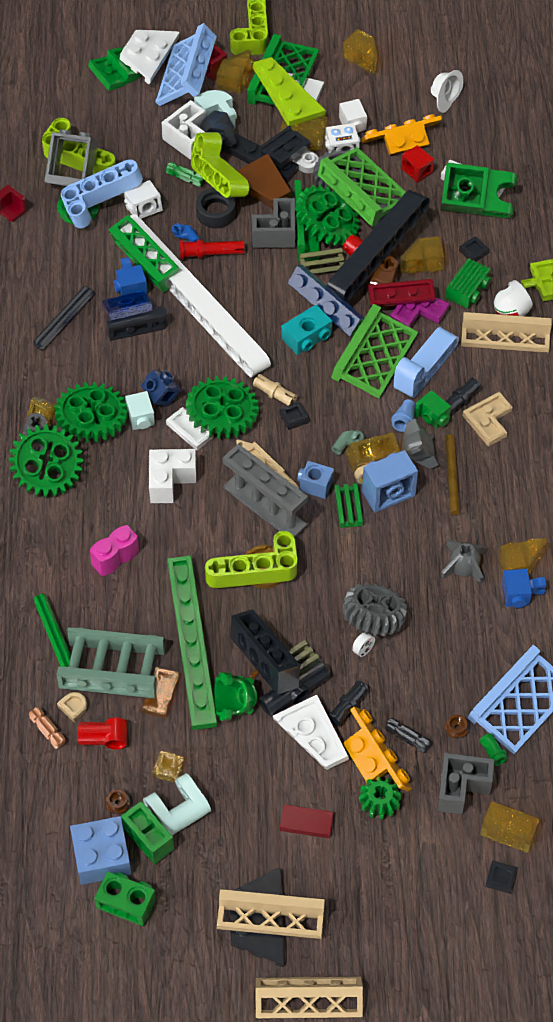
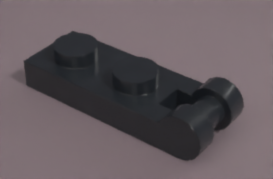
(138, 324)

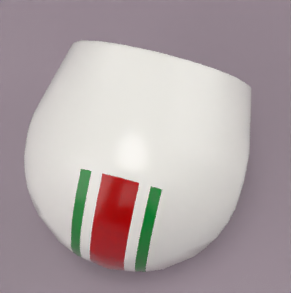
(513, 300)

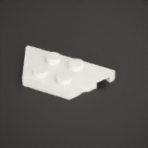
(148, 51)

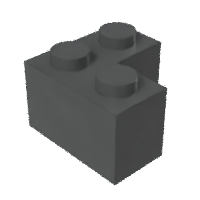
(275, 228)
(463, 775)

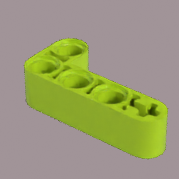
(256, 36)
(74, 153)
(214, 169)
(218, 577)

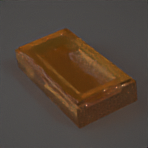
(165, 685)

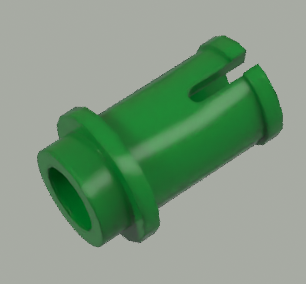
(493, 749)

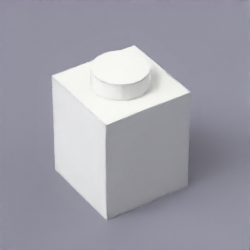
(354, 113)

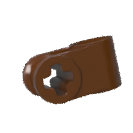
(385, 272)

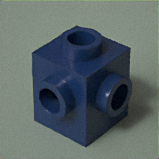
(161, 387)

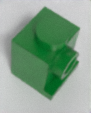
(433, 410)

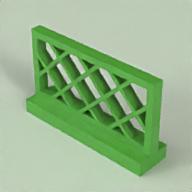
(353, 192)
(357, 346)

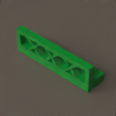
(305, 241)
(135, 254)

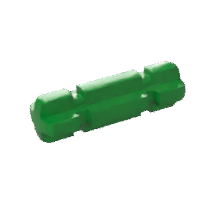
(184, 174)

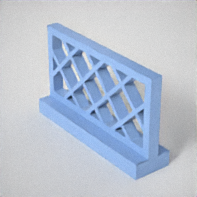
(187, 66)
(502, 690)

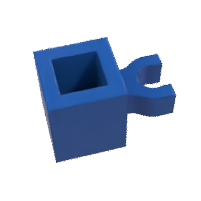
(129, 278)
(518, 587)

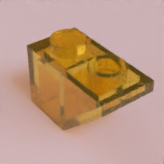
(361, 50)
(234, 72)
(423, 256)
(522, 554)

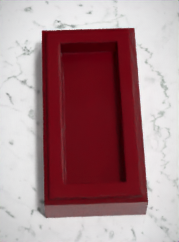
(306, 821)

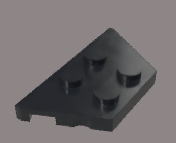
(260, 944)

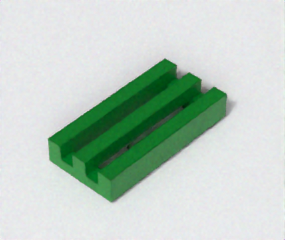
(346, 490)

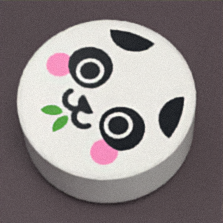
(363, 644)

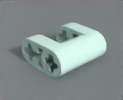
(184, 813)

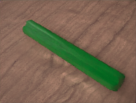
(52, 629)

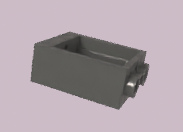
(55, 153)

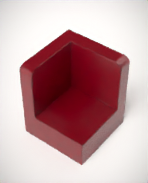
(215, 62)
(12, 203)

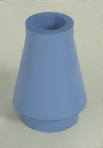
(403, 415)

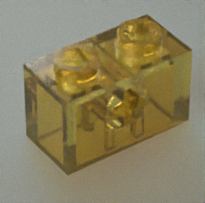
(371, 450)
(509, 826)

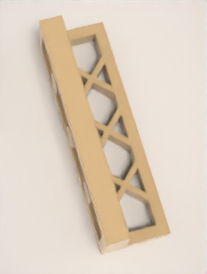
(506, 327)
(270, 904)
(309, 987)

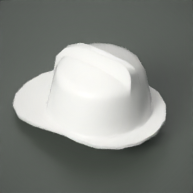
(447, 88)

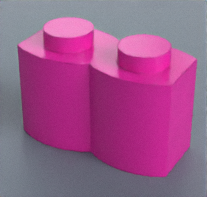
(116, 549)

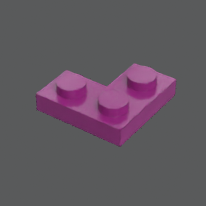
(408, 313)

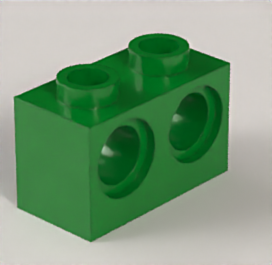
(147, 832)
(121, 904)

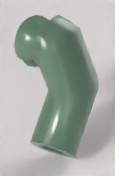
(346, 439)

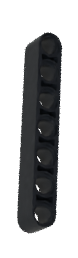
(378, 244)

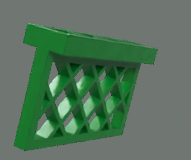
(275, 50)

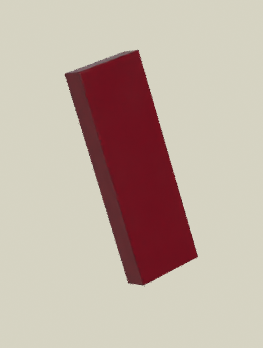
(401, 293)

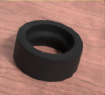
(215, 220)

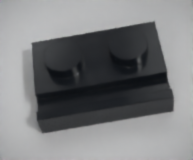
(285, 146)

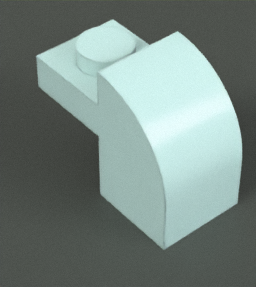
(217, 101)

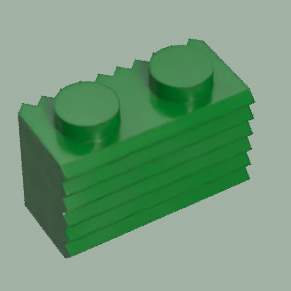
(468, 283)

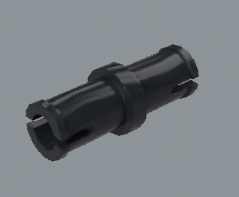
(461, 395)
(347, 702)

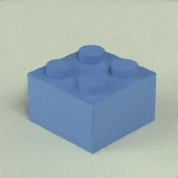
(389, 481)
(99, 849)

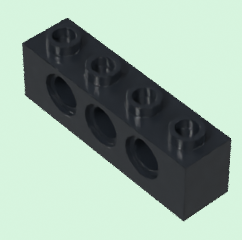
(265, 651)

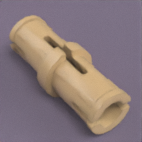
(274, 390)

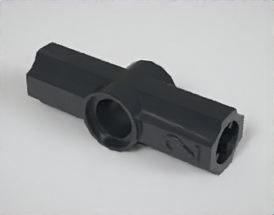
(309, 679)

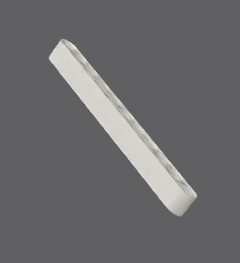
(207, 309)

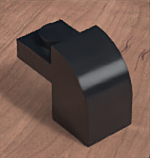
(220, 123)

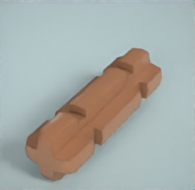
(47, 727)

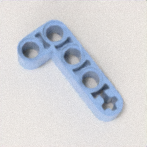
(98, 188)
(415, 373)

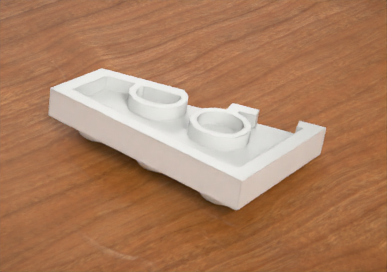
(313, 731)

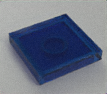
(127, 305)

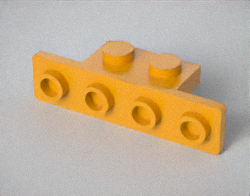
(403, 137)
(371, 753)

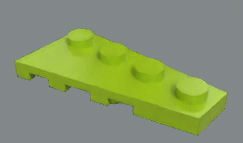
(287, 94)

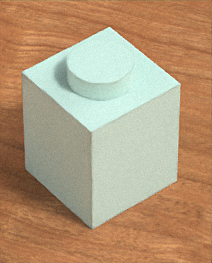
(140, 410)

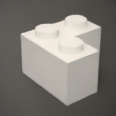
(182, 126)
(170, 468)

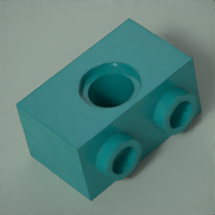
(306, 330)

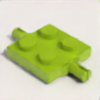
(542, 279)

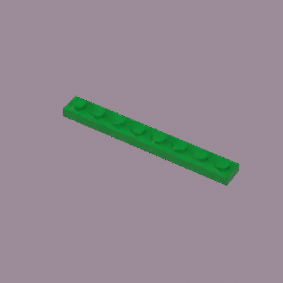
(192, 643)

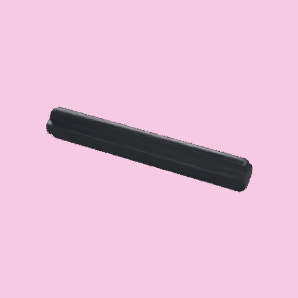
(63, 318)

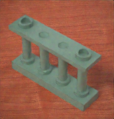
(105, 681)

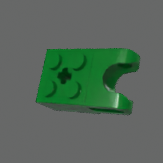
(482, 190)

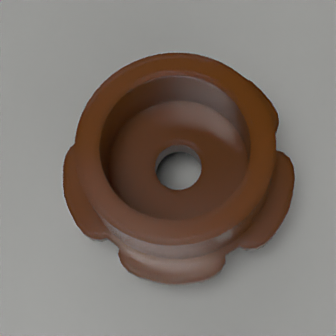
(456, 720)
(117, 795)

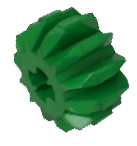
(382, 789)

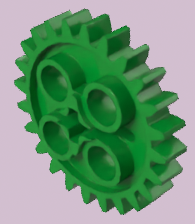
(317, 204)
(106, 406)
(222, 407)
(26, 455)

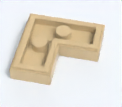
(484, 418)

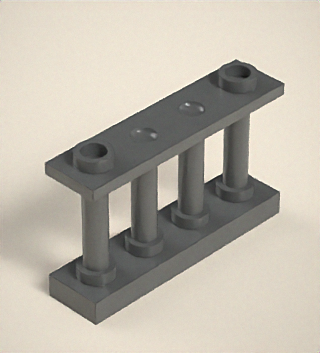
(264, 491)

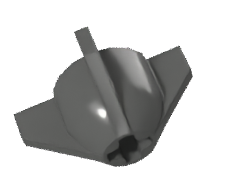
(419, 445)
(464, 560)

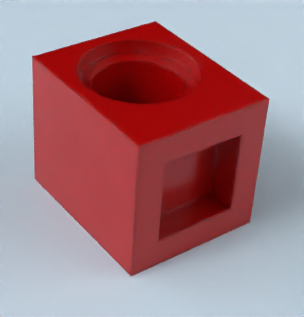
(417, 163)

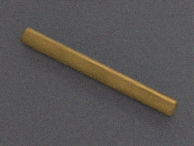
(452, 475)

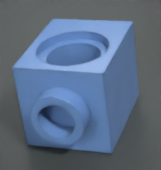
(316, 487)

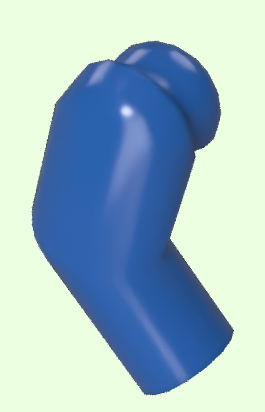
(185, 232)

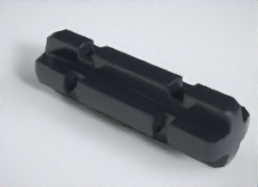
(408, 735)

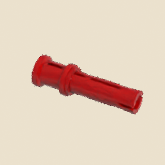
(201, 248)

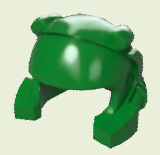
(233, 695)

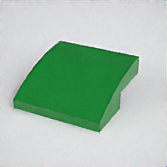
(112, 70)

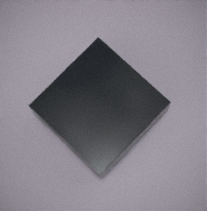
(474, 249)
(294, 416)
(501, 877)

